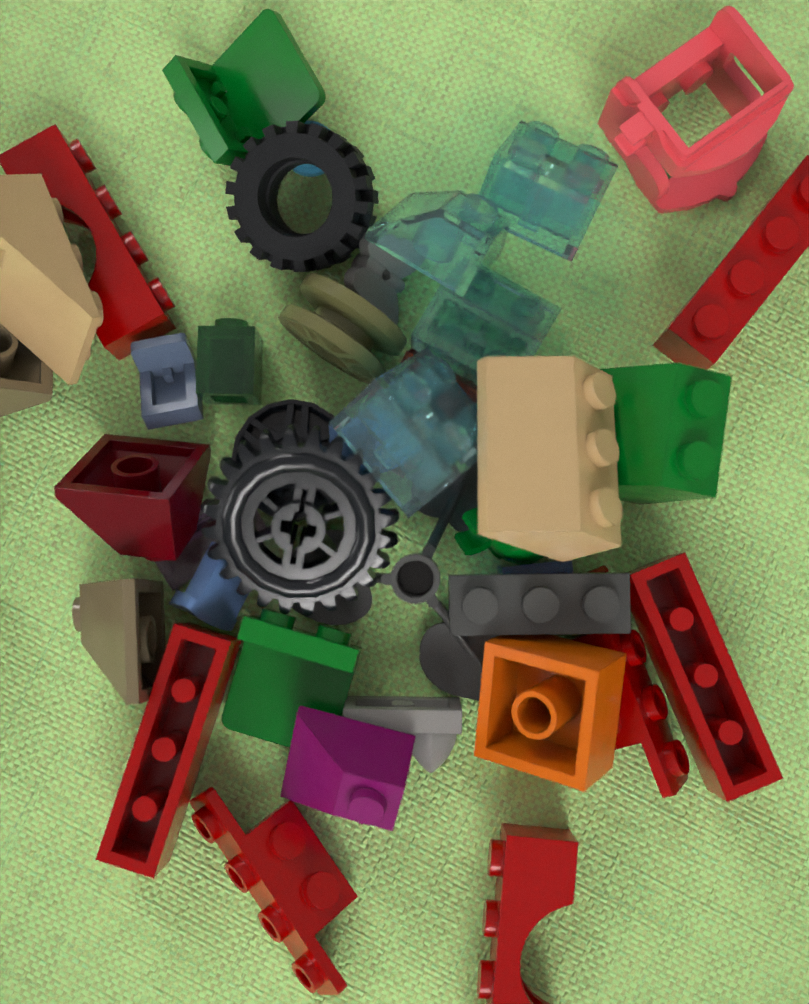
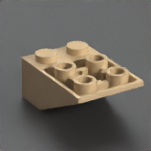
(43, 279)

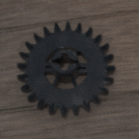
(308, 467)

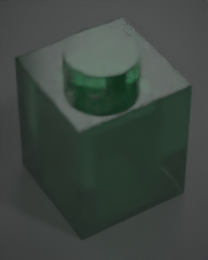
(229, 363)

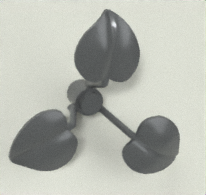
(447, 660)

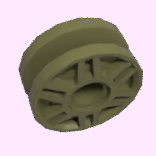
(343, 328)

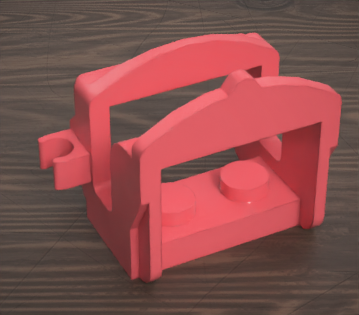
(721, 158)

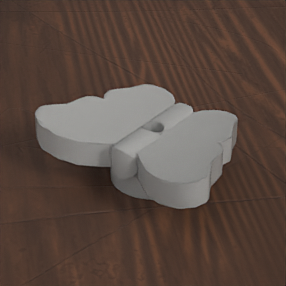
(377, 277)

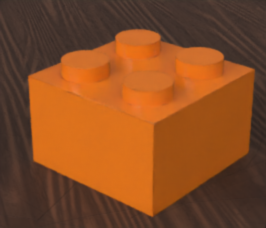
(550, 707)

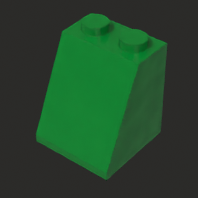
(669, 431)

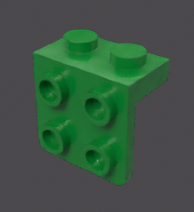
(248, 88)
(284, 670)

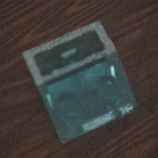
(547, 186)
(489, 321)
(412, 429)

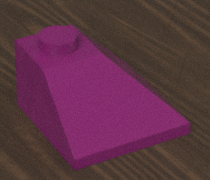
(347, 767)

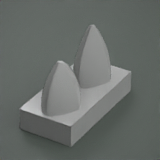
(431, 719)

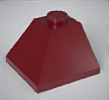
(139, 493)

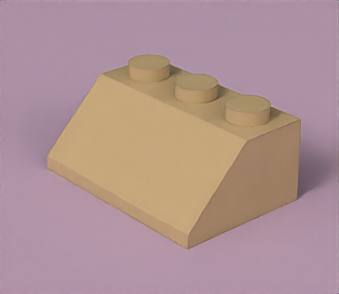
(547, 455)

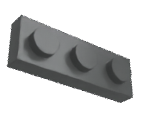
(539, 603)

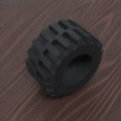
(258, 187)

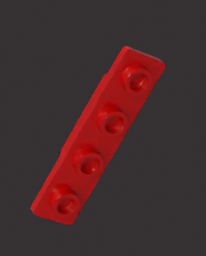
(644, 711)
(288, 879)

